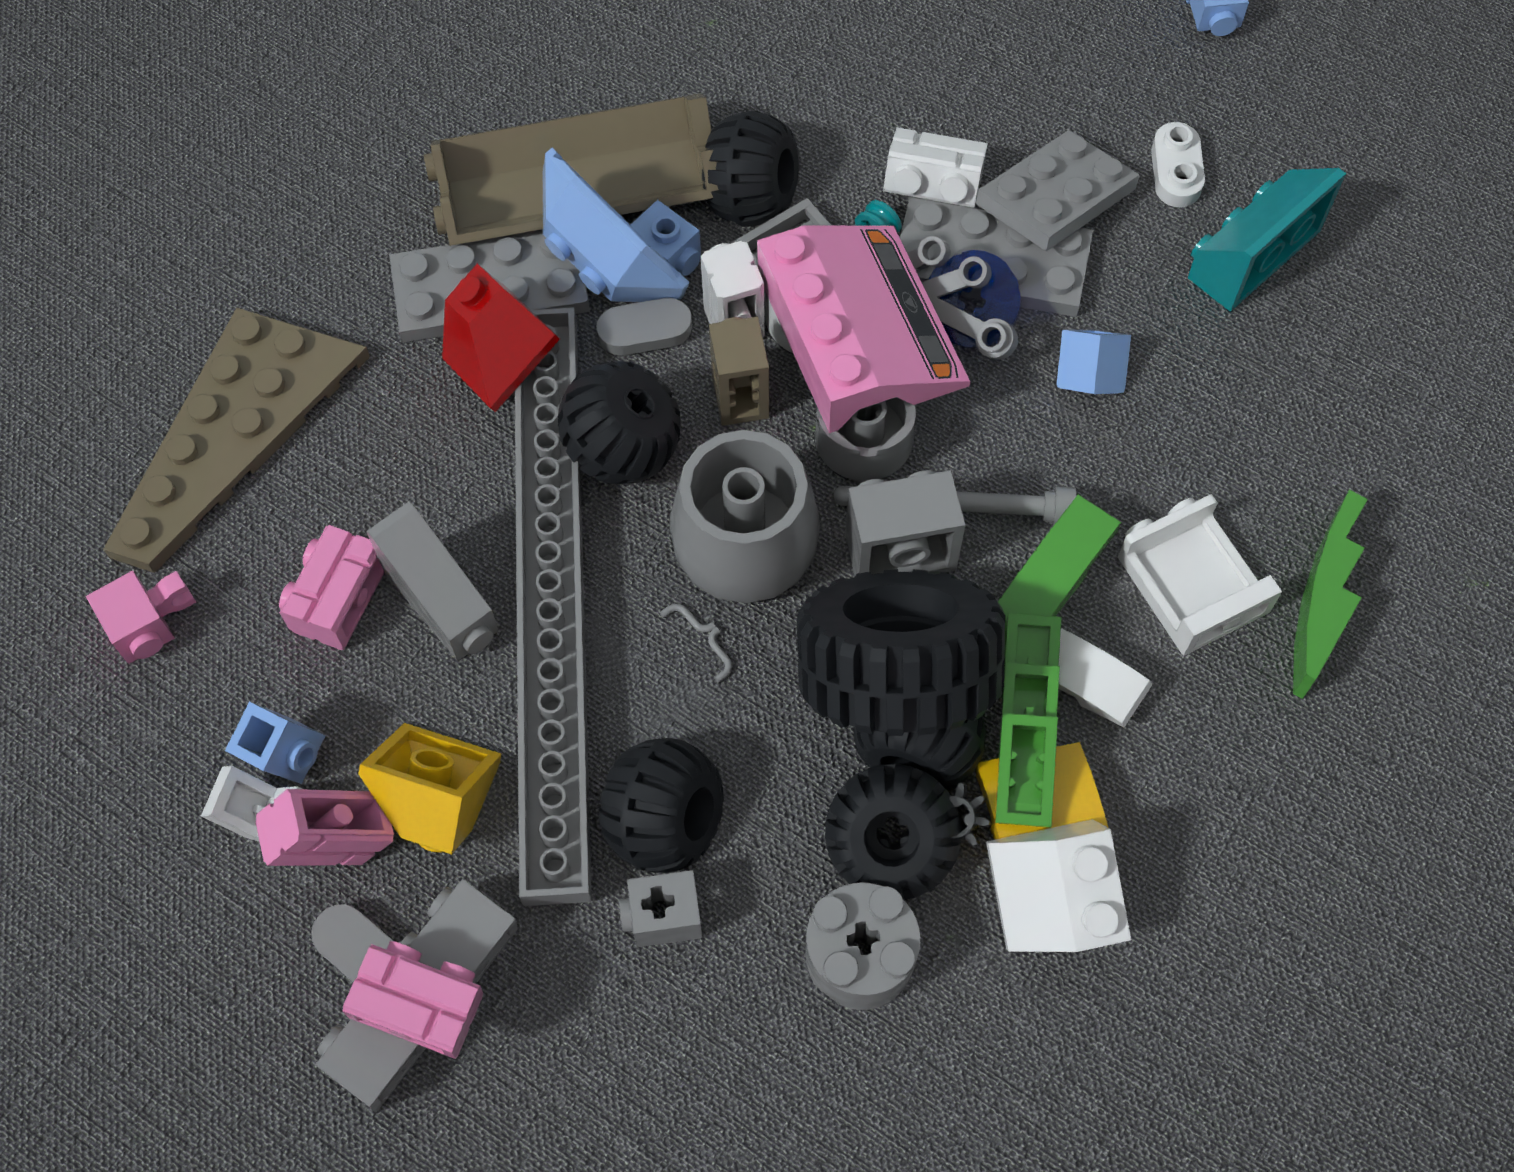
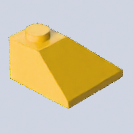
(430, 785)

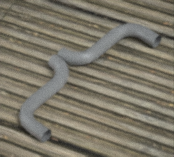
(703, 628)

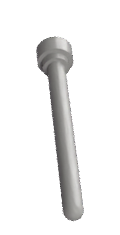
(1049, 506)

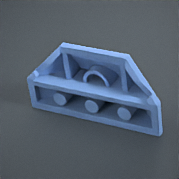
(600, 241)

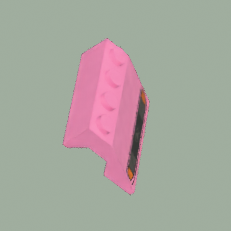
(857, 318)

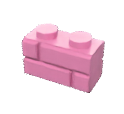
(332, 588)
(322, 828)
(414, 999)

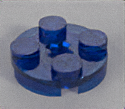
(1001, 295)

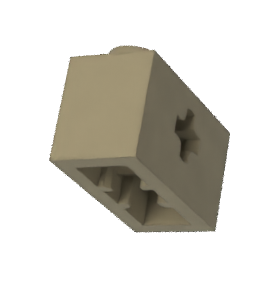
(739, 370)

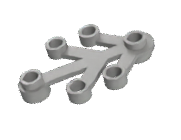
(956, 281)

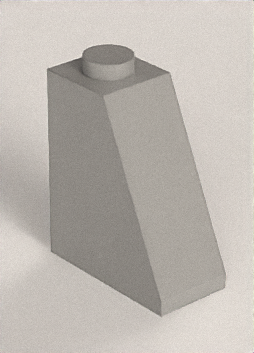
(432, 582)

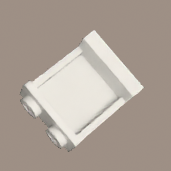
(1194, 575)

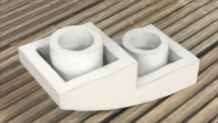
(1099, 679)

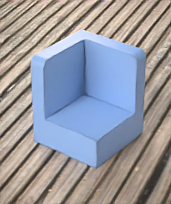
(1093, 361)

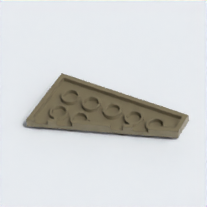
(231, 423)

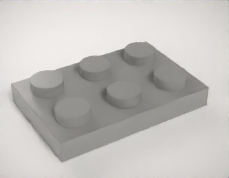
(1057, 190)

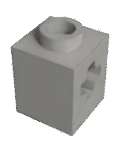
(681, 910)

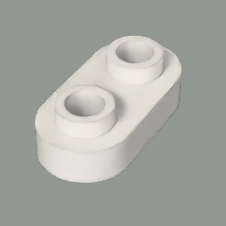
(1177, 154)

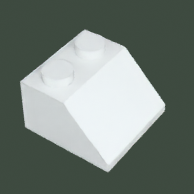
(1059, 889)

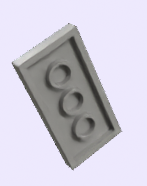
(518, 261)
(1047, 279)

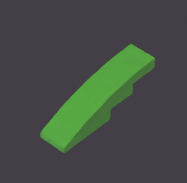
(1060, 561)
(1325, 602)
(1029, 721)

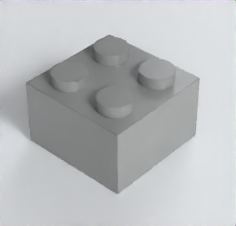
(905, 524)

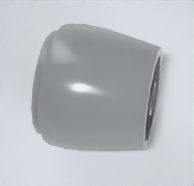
(744, 517)

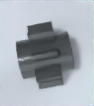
(973, 818)

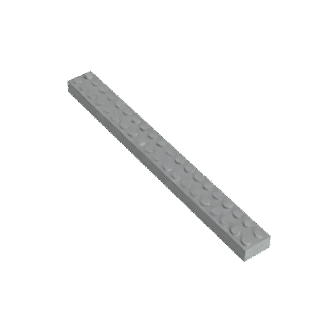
(550, 636)

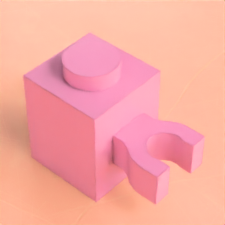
(135, 616)

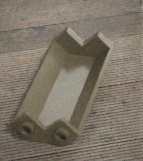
(624, 153)

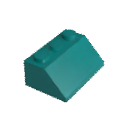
(1264, 234)

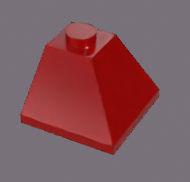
(492, 337)

